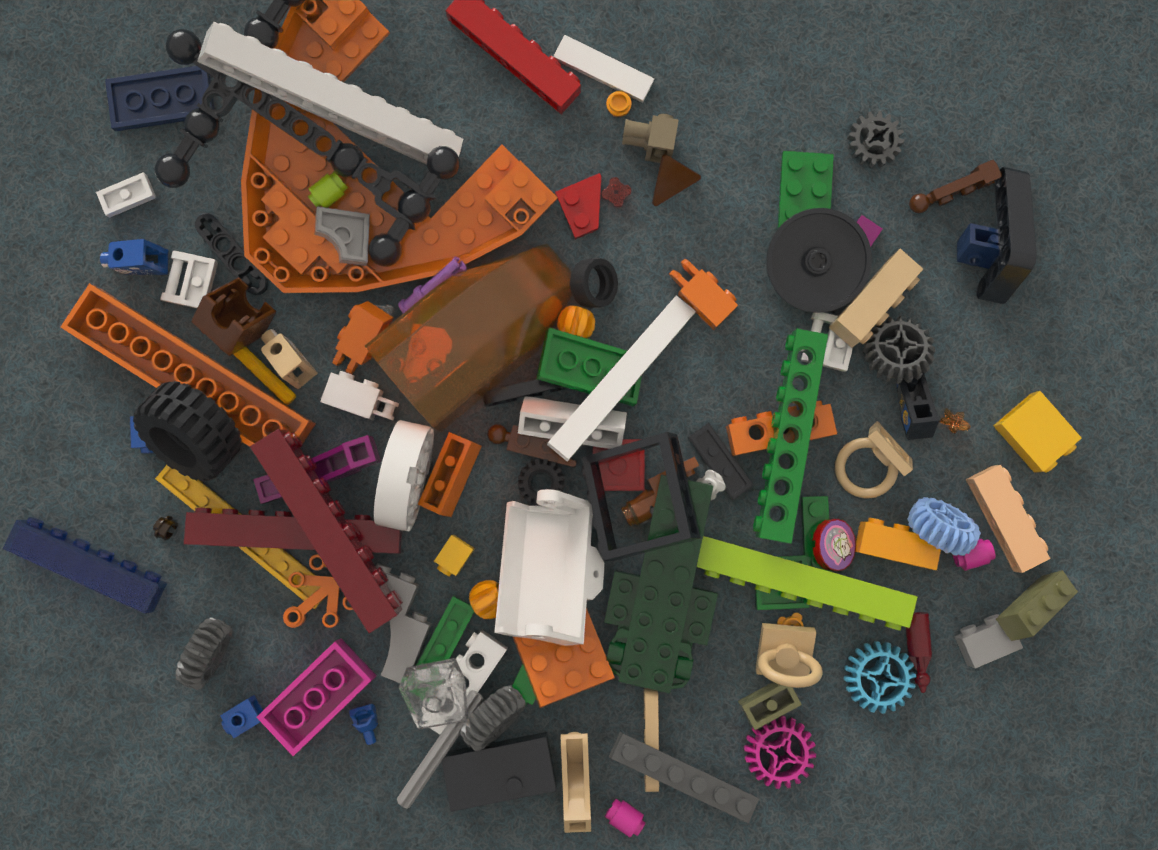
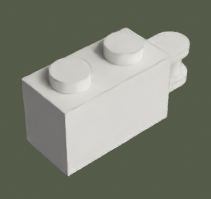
(356, 397)

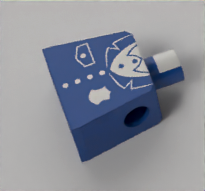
(129, 258)

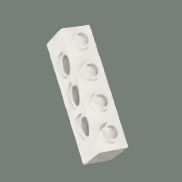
(491, 650)

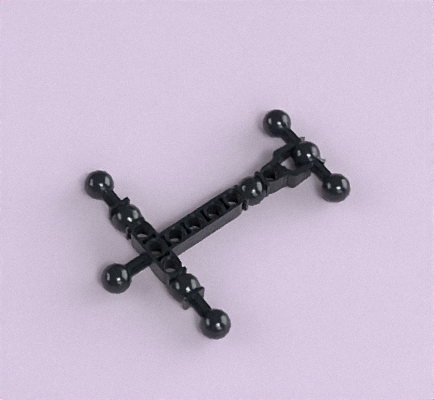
(345, 158)

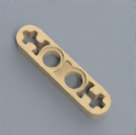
(651, 731)

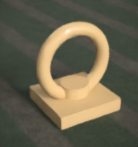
(886, 450)
(787, 655)

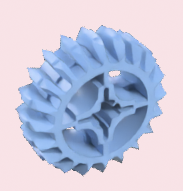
(943, 526)

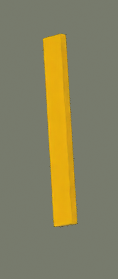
(274, 560)

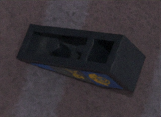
(917, 408)

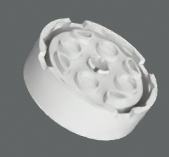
(403, 475)

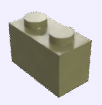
(768, 704)

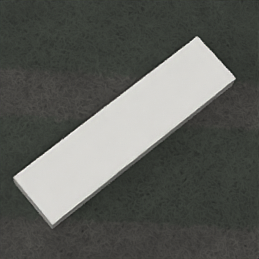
(603, 68)

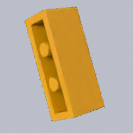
(895, 544)

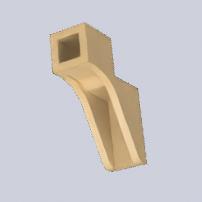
(575, 782)

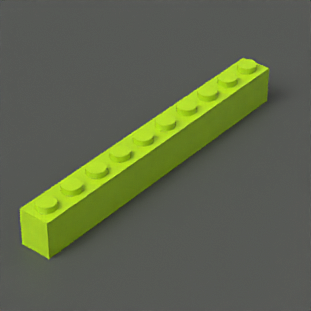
(807, 582)

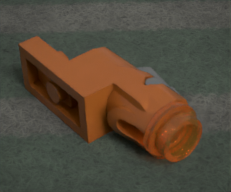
(641, 508)

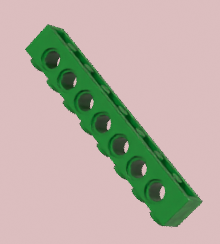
(814, 346)

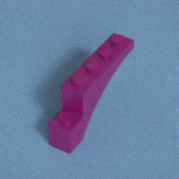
(331, 465)

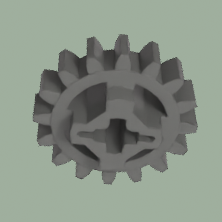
(871, 128)

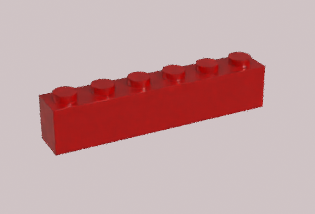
(515, 52)

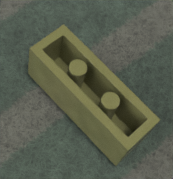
(1036, 606)

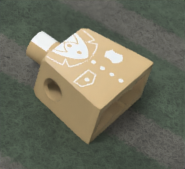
(286, 358)

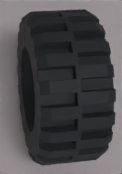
(187, 431)

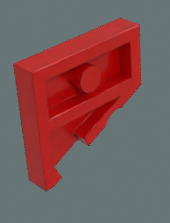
(581, 205)

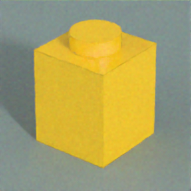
(453, 556)

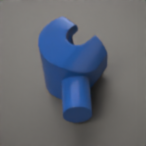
(365, 721)

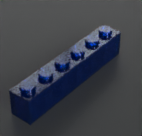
(84, 565)

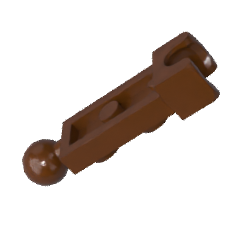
(980, 177)
(526, 444)

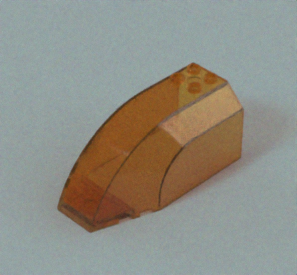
(473, 332)

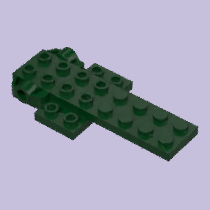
(660, 608)

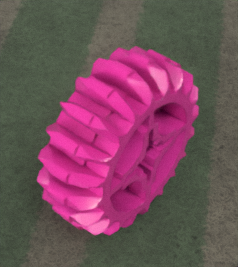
(776, 762)

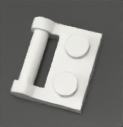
(197, 279)
(837, 351)

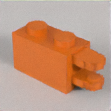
(704, 295)
(364, 325)

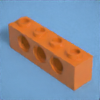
(742, 443)

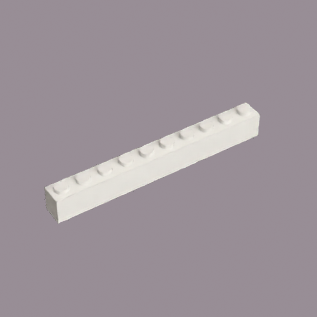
(322, 94)

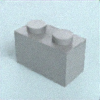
(985, 643)

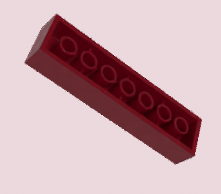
(327, 528)

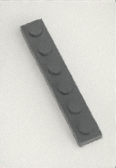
(683, 777)

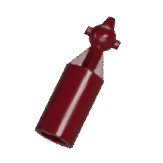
(920, 647)

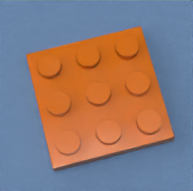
(564, 670)

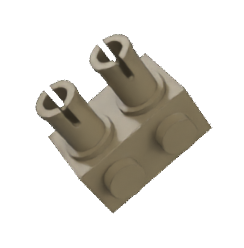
(656, 137)

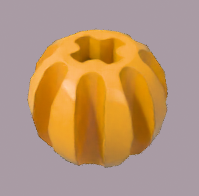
(576, 321)
(484, 598)

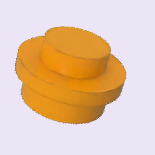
(618, 104)

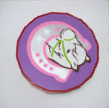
(834, 545)

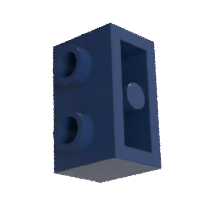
(978, 246)

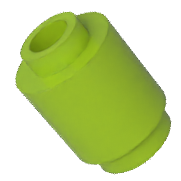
(327, 190)

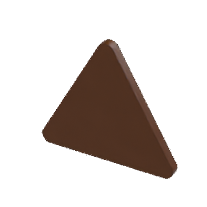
(672, 179)

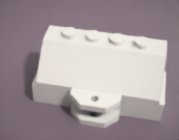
(548, 569)

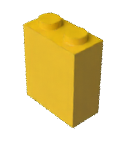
(1038, 432)

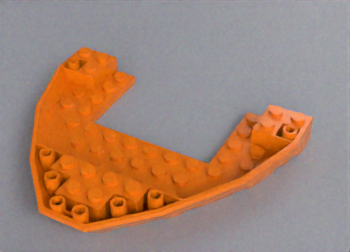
(278, 170)

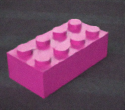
(316, 696)

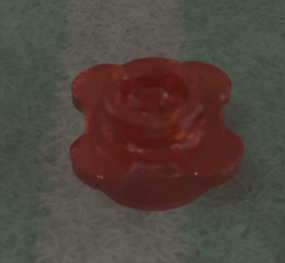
(616, 199)

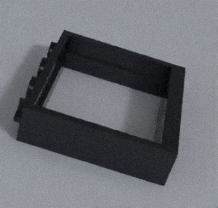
(678, 488)

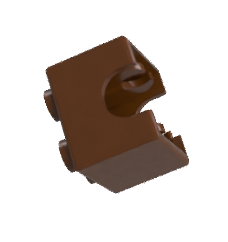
(230, 319)

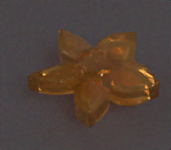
(955, 421)

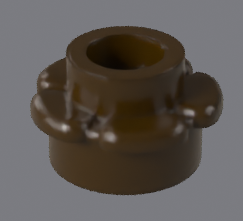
(162, 526)

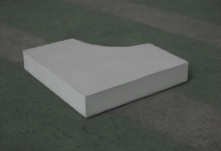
(347, 233)

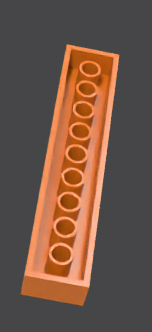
(163, 357)

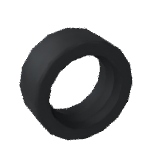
(580, 286)

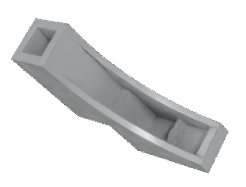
(407, 630)

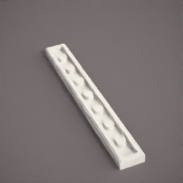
(620, 379)

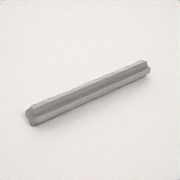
(436, 755)

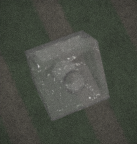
(435, 693)

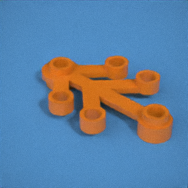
(328, 588)

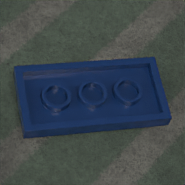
(155, 97)

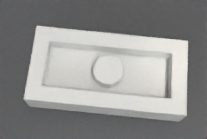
(126, 195)

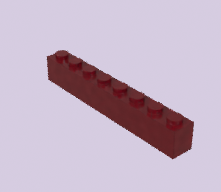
(275, 531)

